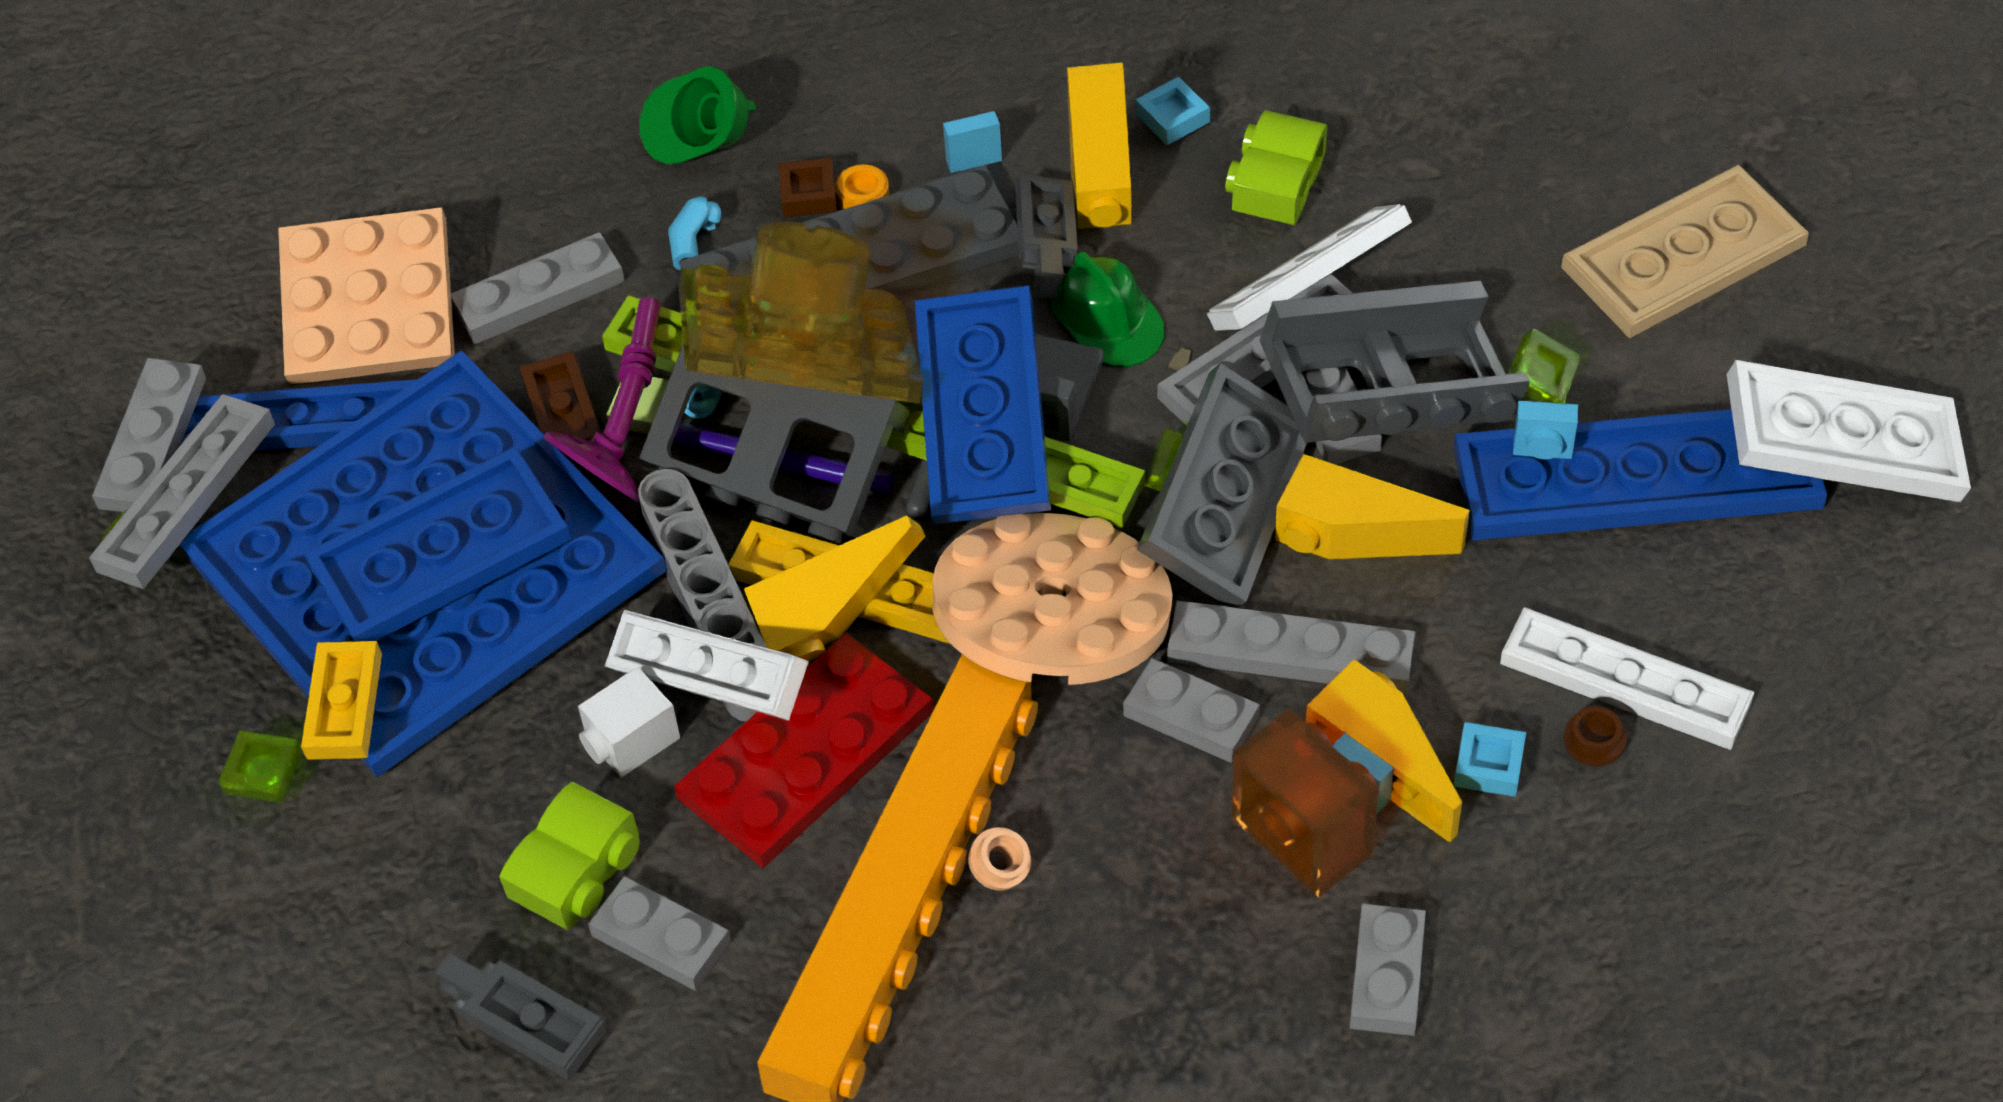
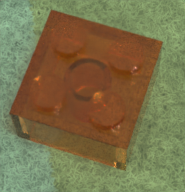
(1304, 801)

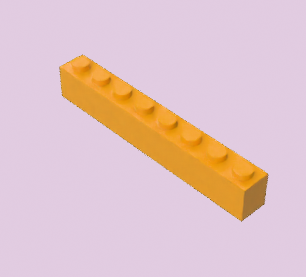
(897, 888)

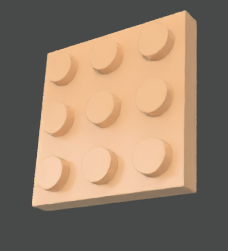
(365, 296)

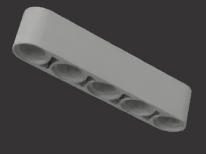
(695, 563)

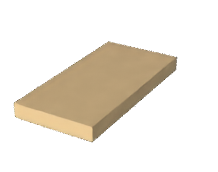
(1684, 250)

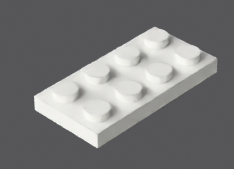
(1847, 431)

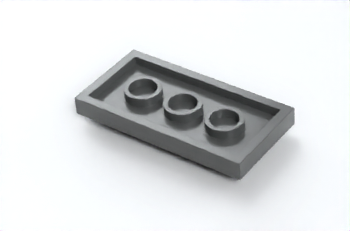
(1224, 488)

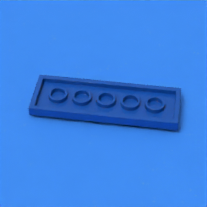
(1622, 478)

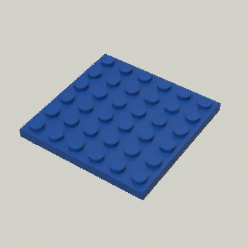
(470, 646)

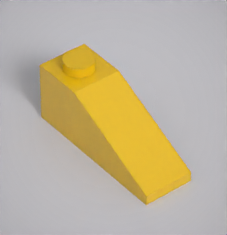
(1099, 145)
(1358, 516)
(825, 594)
(1380, 719)

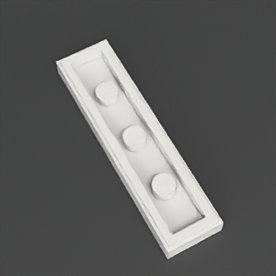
(1308, 267)
(708, 664)
(1627, 678)

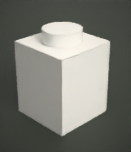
(627, 723)

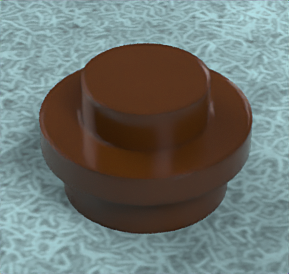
(1595, 736)

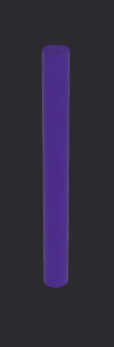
(793, 460)

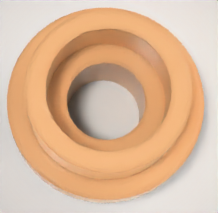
(1014, 850)

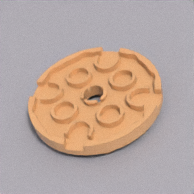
(1102, 627)

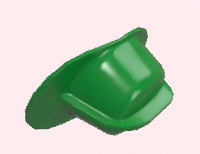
(693, 116)
(1108, 311)

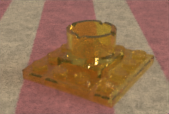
(800, 318)

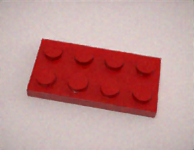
(785, 774)

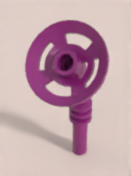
(635, 373)

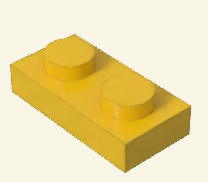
(341, 700)

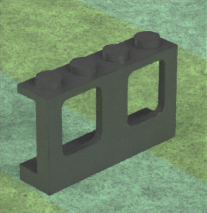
(1377, 337)
(764, 440)

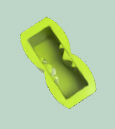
(1277, 167)
(570, 856)

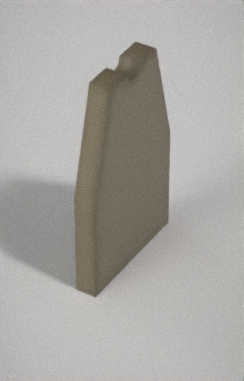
(1180, 359)

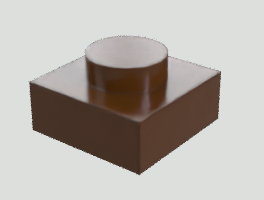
(807, 187)

